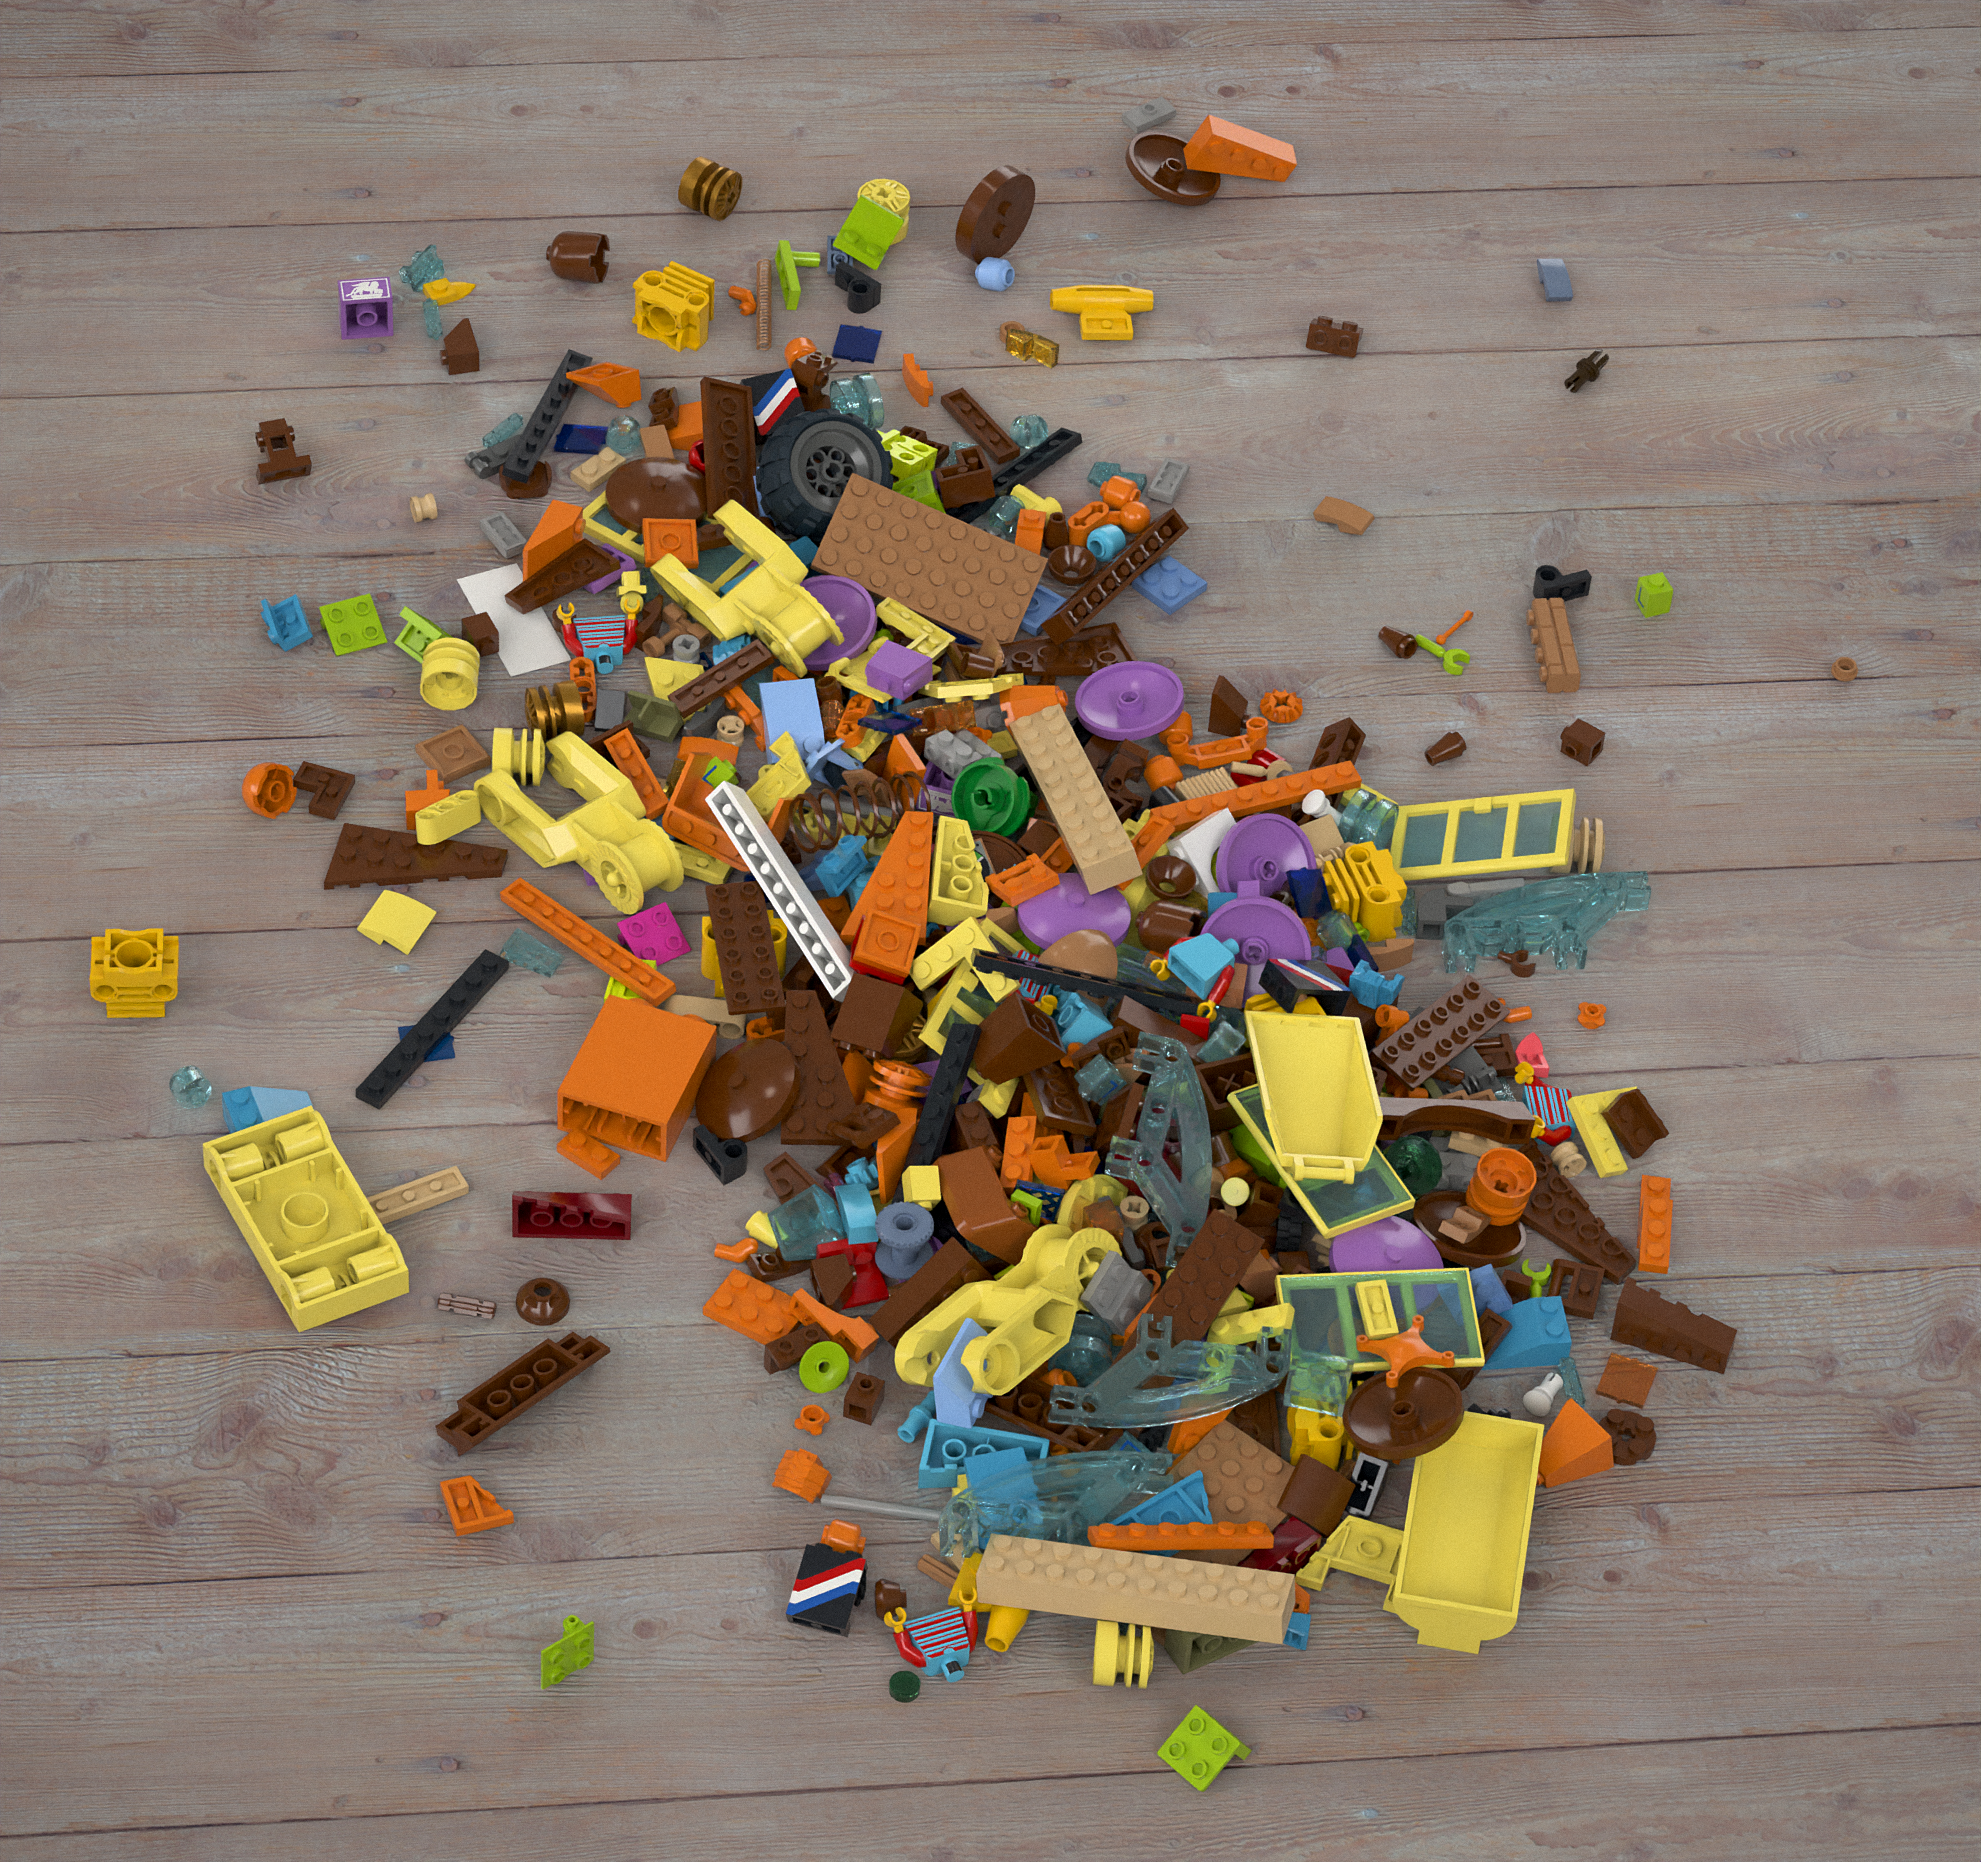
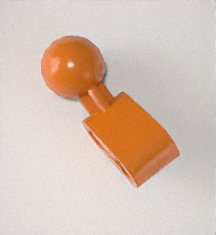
(1132, 518)

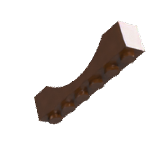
(1497, 1120)

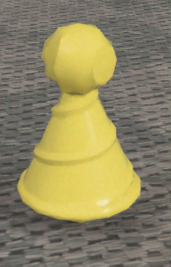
(1235, 1191)

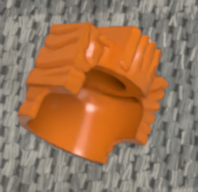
(802, 1475)

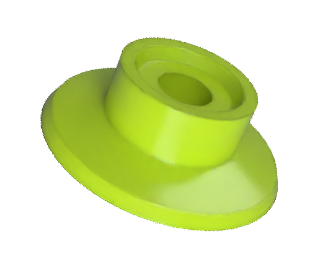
(833, 1371)

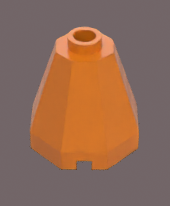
(1029, 699)

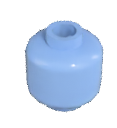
(995, 274)

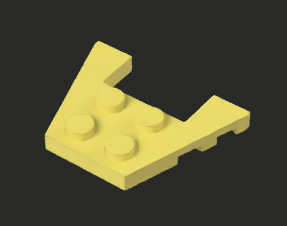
(978, 688)
(783, 780)
(1359, 1549)

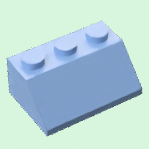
(954, 1383)

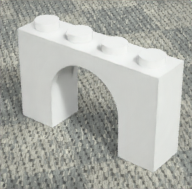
(1198, 846)

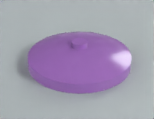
(852, 611)
(1129, 700)
(1262, 850)
(1073, 909)
(1263, 932)
(1383, 1246)

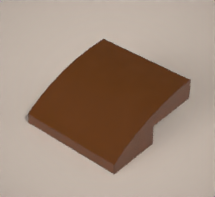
(1316, 1495)

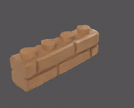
(1554, 645)

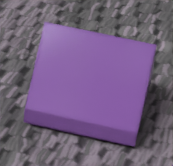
(1250, 888)

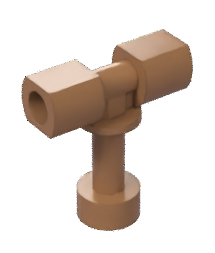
(679, 625)

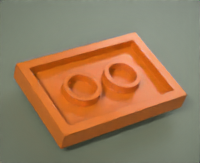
(751, 1308)

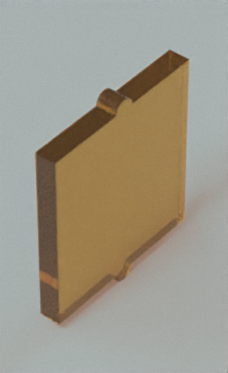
(1626, 1380)

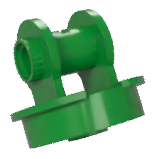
(992, 797)

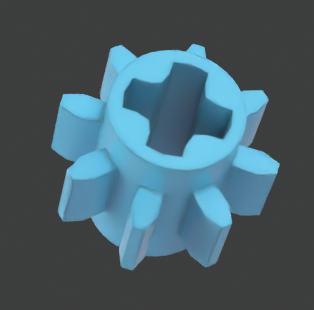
(862, 1172)

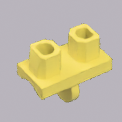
(631, 589)

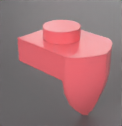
(1531, 1051)

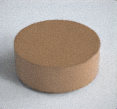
(1009, 325)

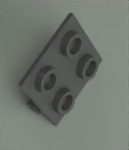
(1477, 1074)

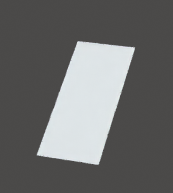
(524, 640)

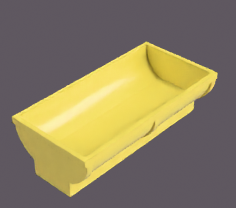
(1468, 1533)

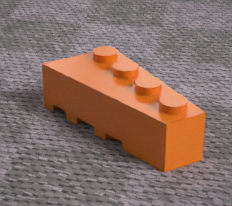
(1238, 151)

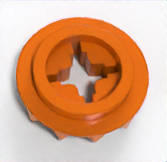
(1282, 713)

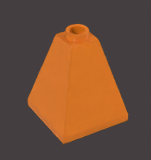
(1573, 1448)

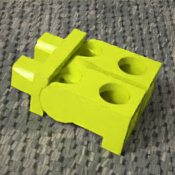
(908, 454)

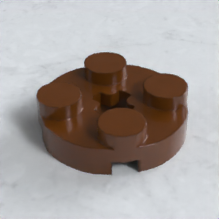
(536, 486)
(1637, 1427)

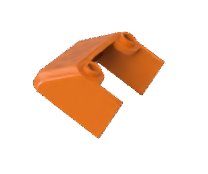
(694, 822)

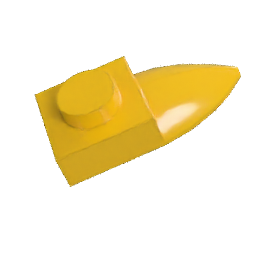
(446, 291)

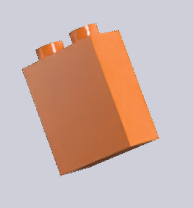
(637, 1076)

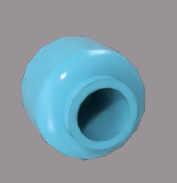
(1106, 542)

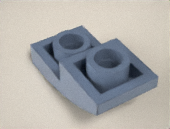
(835, 256)
(1555, 279)

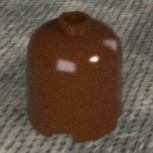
(579, 256)
(1165, 923)

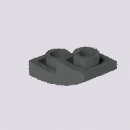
(705, 723)

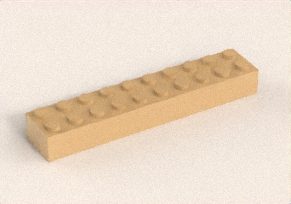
(1075, 799)
(1136, 1588)

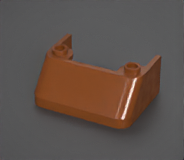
(980, 1205)

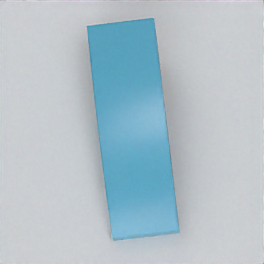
(857, 1213)

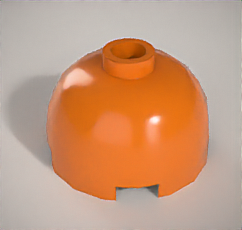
(269, 789)

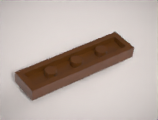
(980, 426)
(721, 678)

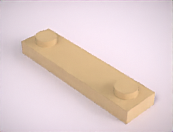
(418, 1195)

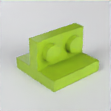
(921, 489)
(418, 634)

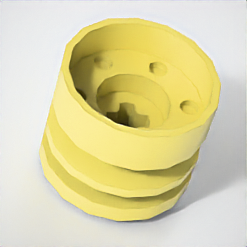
(891, 196)
(449, 674)
(519, 756)
(1122, 1654)

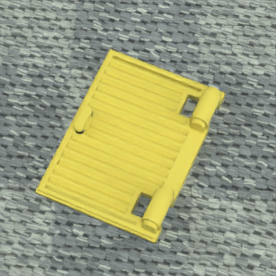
(856, 670)

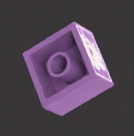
(365, 308)
(940, 789)

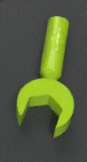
(1450, 656)
(1539, 1278)

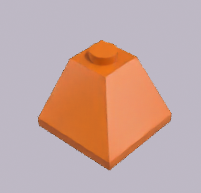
(609, 382)

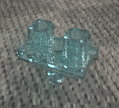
(423, 268)

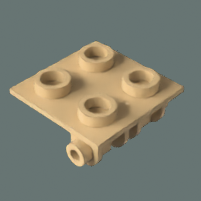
(1325, 840)

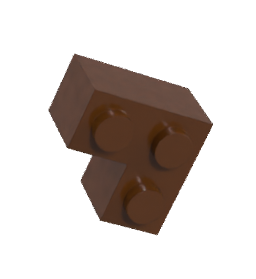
(967, 480)

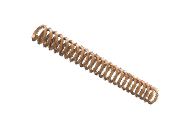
(759, 305)

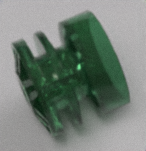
(1415, 1164)

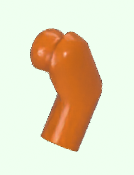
(745, 295)
(1517, 1014)
(737, 1253)
(1302, 1600)

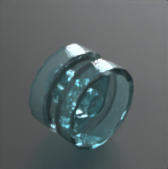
(860, 398)
(1368, 820)
(1087, 1352)

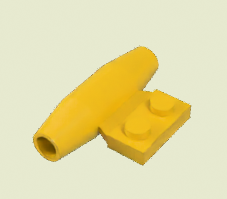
(1103, 308)
(1003, 1621)

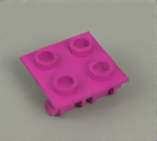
(653, 935)

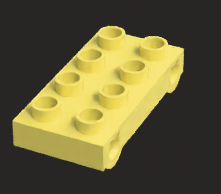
(306, 1218)

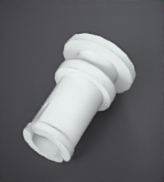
(1319, 806)
(1541, 1397)

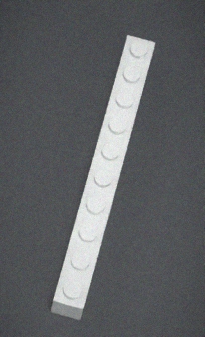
(783, 887)

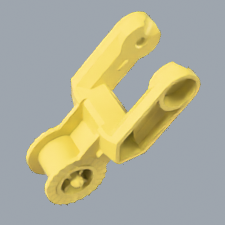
(762, 603)
(601, 836)
(1023, 1312)

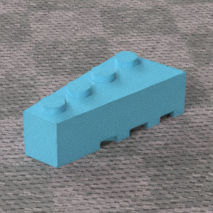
(1077, 1017)
(949, 1443)

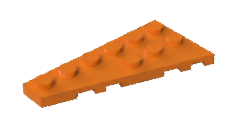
(901, 876)

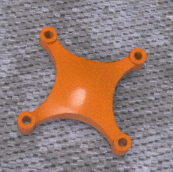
(1405, 1351)

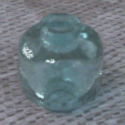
(1029, 431)
(623, 434)
(1005, 513)
(1336, 930)
(190, 1087)

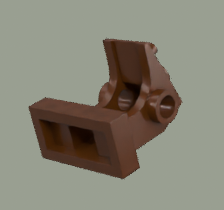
(810, 377)
(281, 463)
(1127, 765)

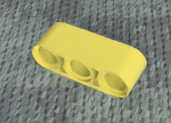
(448, 817)

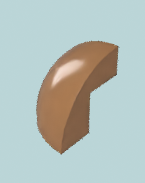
(1085, 952)

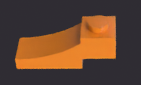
(1031, 530)
(852, 1334)

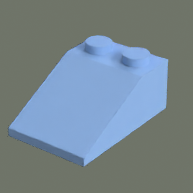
(794, 709)

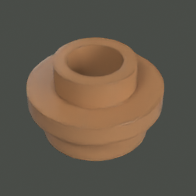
(1844, 669)

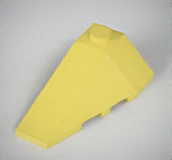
(955, 875)

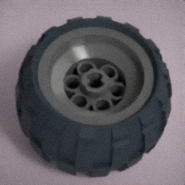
(842, 447)

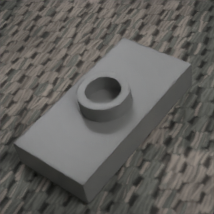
(1149, 114)
(1168, 480)
(503, 534)

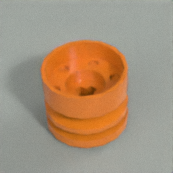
(898, 1085)
(1501, 1185)

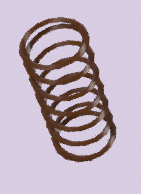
(816, 805)

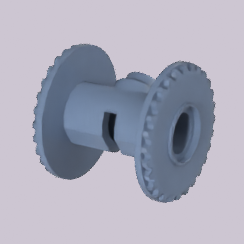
(904, 1238)

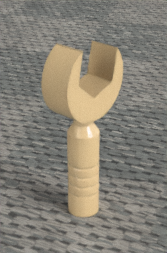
(1259, 771)

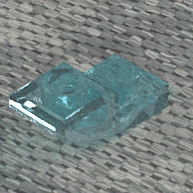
(1104, 471)

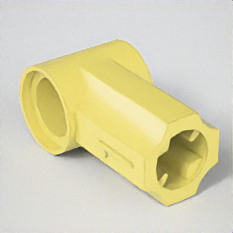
(1035, 502)

